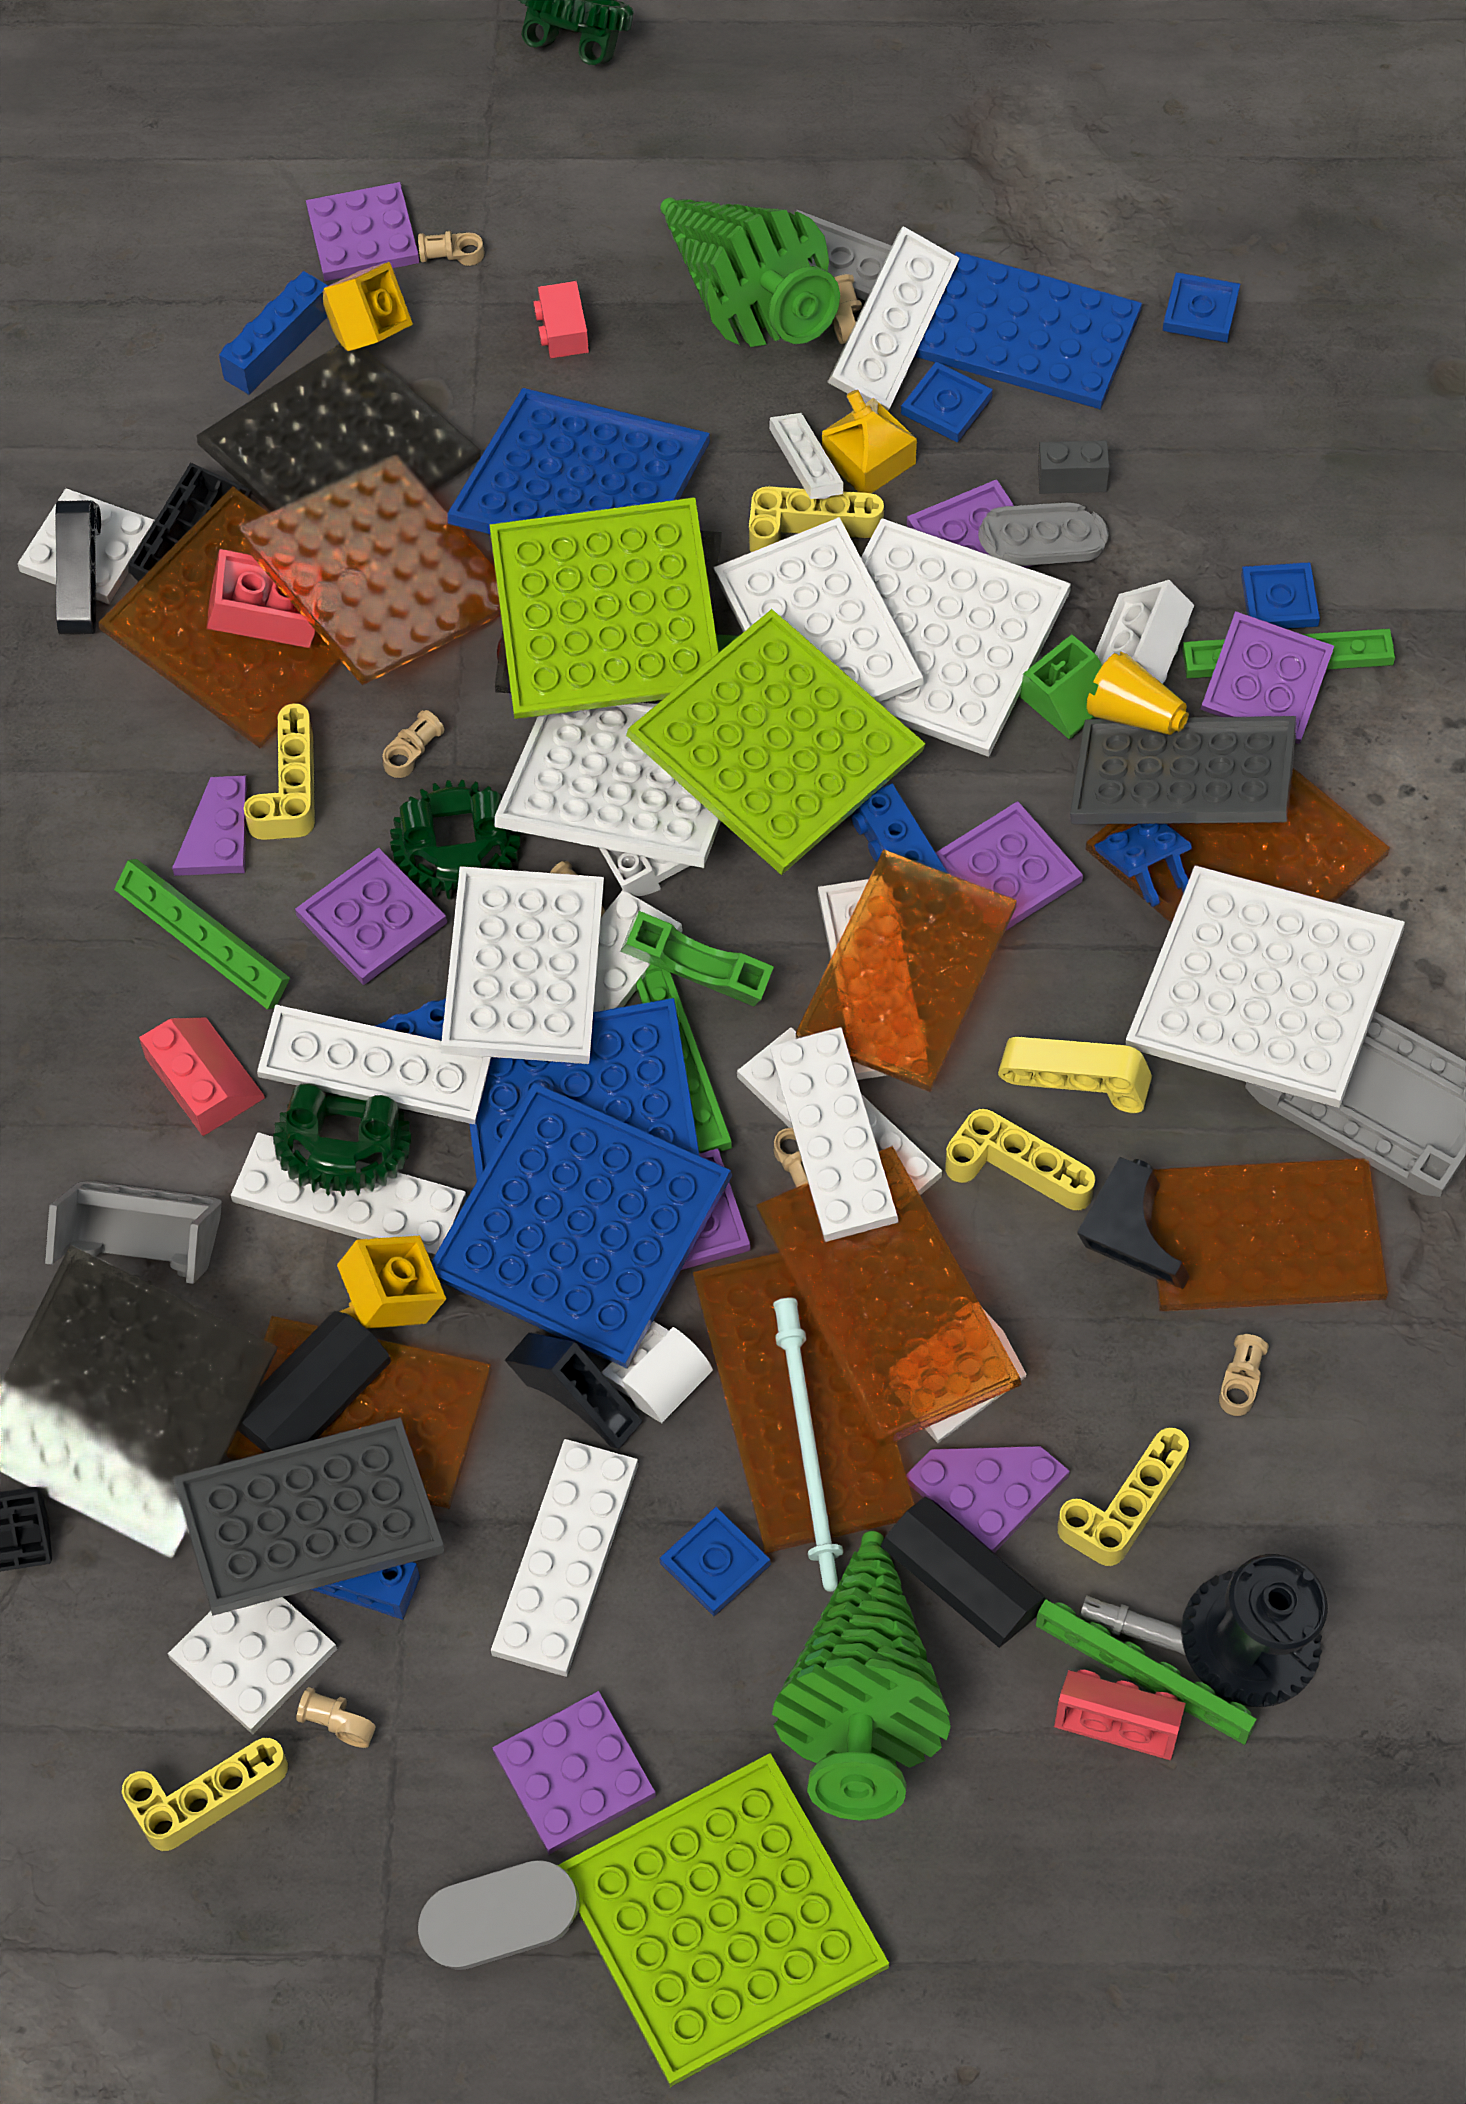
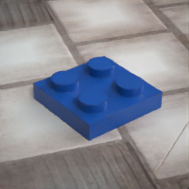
(1201, 307)
(946, 401)
(1281, 594)
(714, 1561)

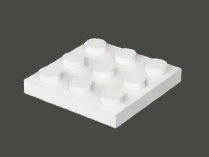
(115, 546)
(253, 1658)

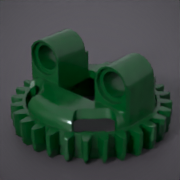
(594, 18)
(416, 836)
(334, 1160)

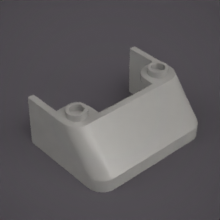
(135, 1224)

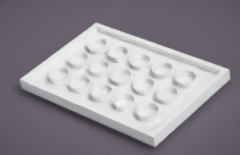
(830, 600)
(523, 965)

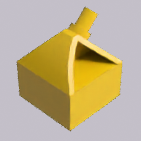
(366, 307)
(869, 445)
(390, 1282)

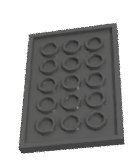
(1198, 775)
(307, 1516)

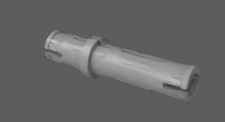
(1132, 1624)

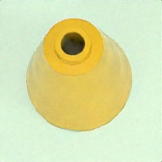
(1135, 697)

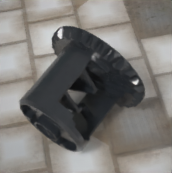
(1256, 1630)

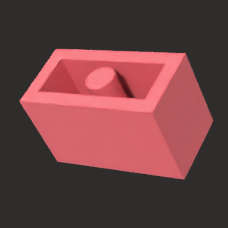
(562, 319)

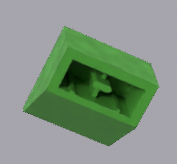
(1061, 684)

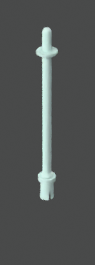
(791, 1338)

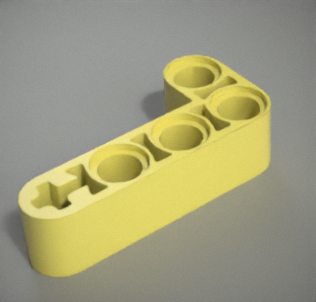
(793, 511)
(291, 770)
(1079, 1066)
(1068, 1182)
(1132, 1494)
(208, 1787)

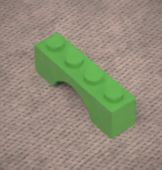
(719, 970)

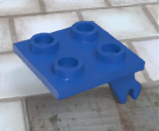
(1142, 846)

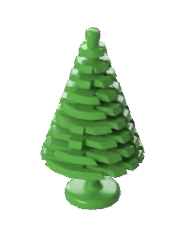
(756, 269)
(862, 1693)

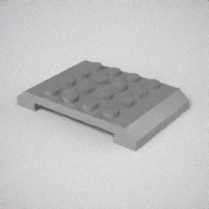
(1397, 1111)

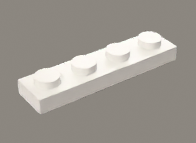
(806, 456)

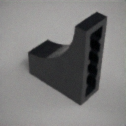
(1122, 1224)
(572, 1379)

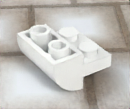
(639, 873)
(661, 1372)

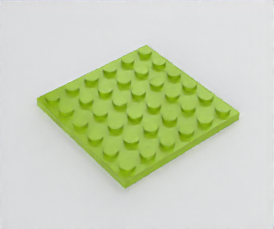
(602, 606)
(775, 741)
(722, 1919)

